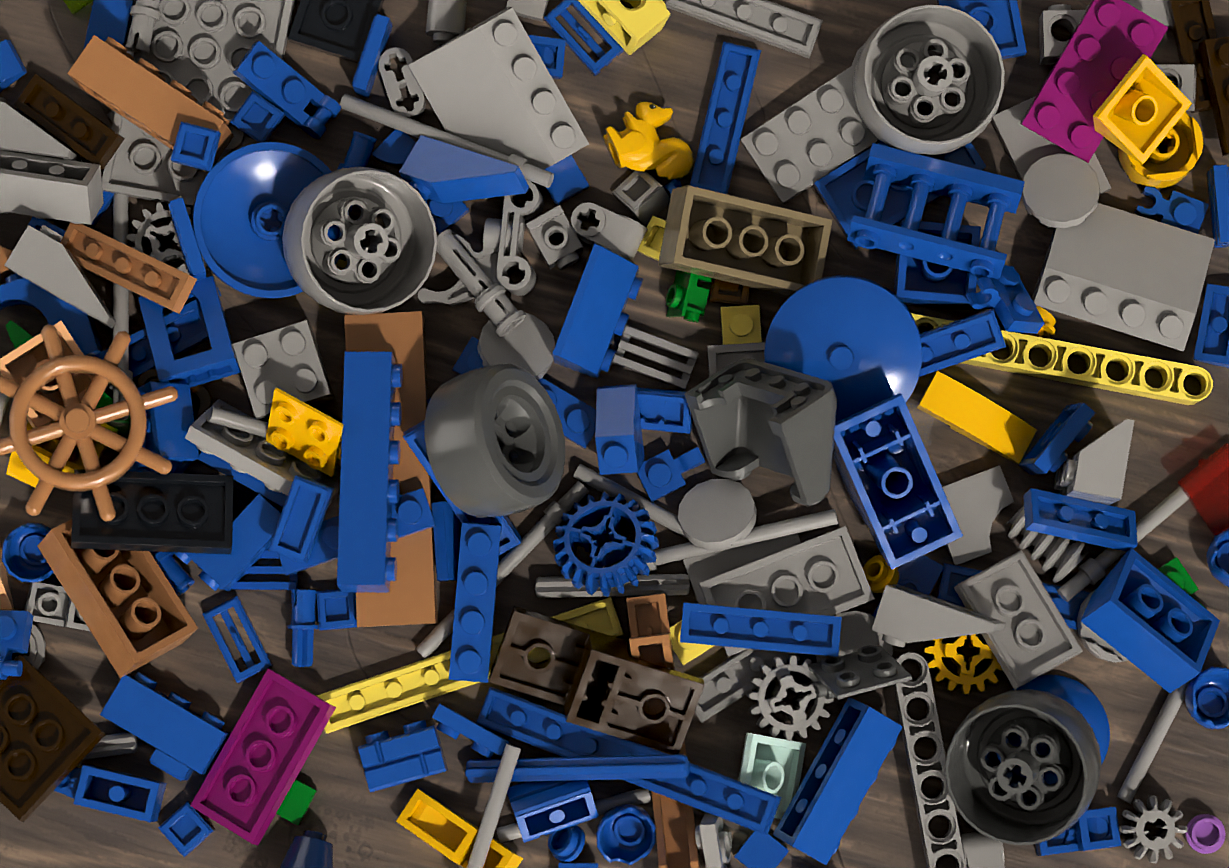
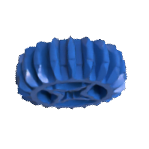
(580, 532)

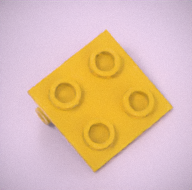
(304, 432)

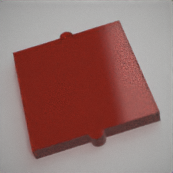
(1209, 489)

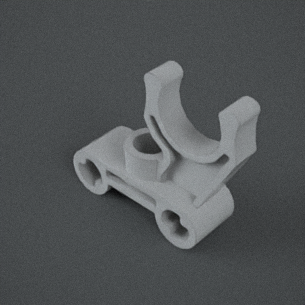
(500, 252)

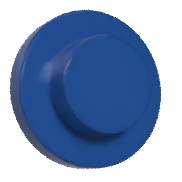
(567, 843)

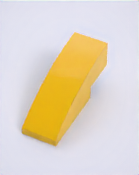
(976, 417)
(451, 832)

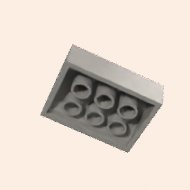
(499, 93)
(1126, 275)

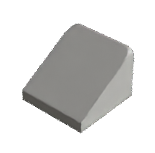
(642, 196)

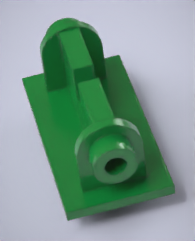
(686, 298)

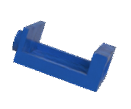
(200, 367)

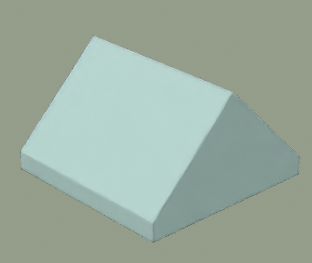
(772, 767)

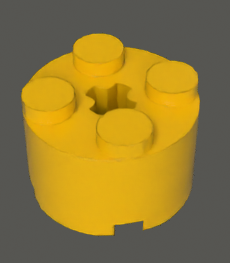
(1170, 167)

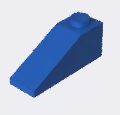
(457, 174)

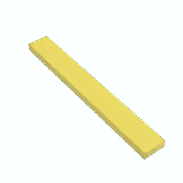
(431, 676)

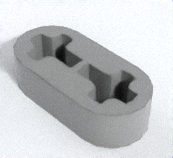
(393, 87)

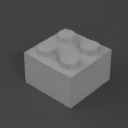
(283, 360)

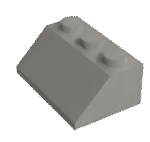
(1099, 468)

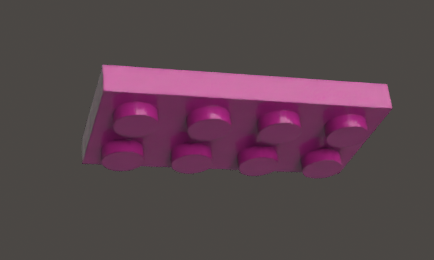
(1087, 72)
(262, 756)

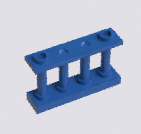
(943, 178)

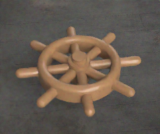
(81, 423)

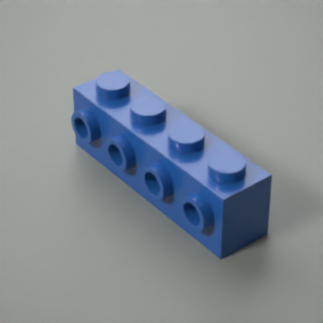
(838, 780)

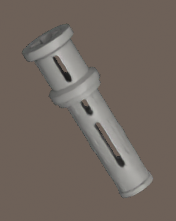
(488, 296)

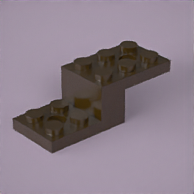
(596, 680)

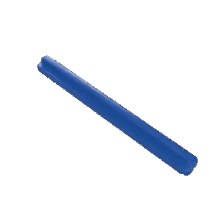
(583, 768)

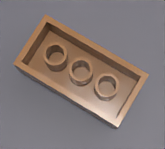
(143, 95)
(120, 599)

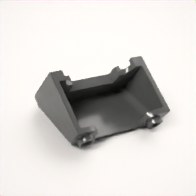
(767, 419)

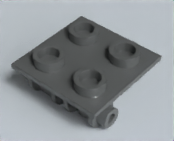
(857, 672)

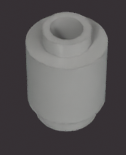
(445, 19)

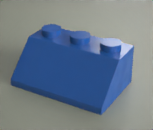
(597, 313)
(1151, 622)

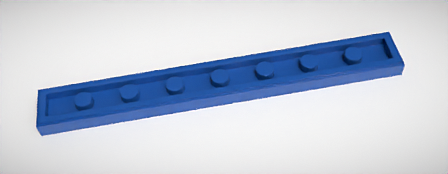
(700, 789)

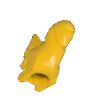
(641, 148)

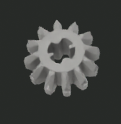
(1154, 843)

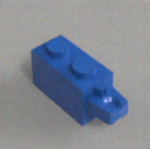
(114, 792)

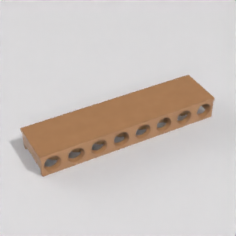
(414, 592)

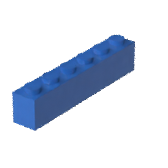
(367, 472)

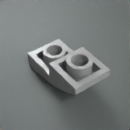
(53, 606)

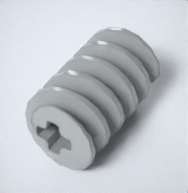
(1056, 550)

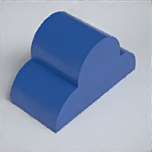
(893, 482)

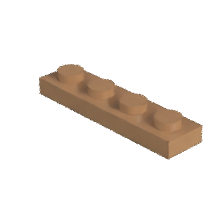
(128, 267)

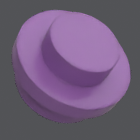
(1205, 833)

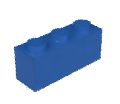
(166, 722)

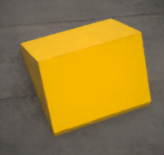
(1141, 110)

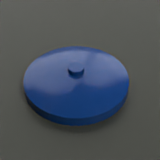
(244, 212)
(849, 336)

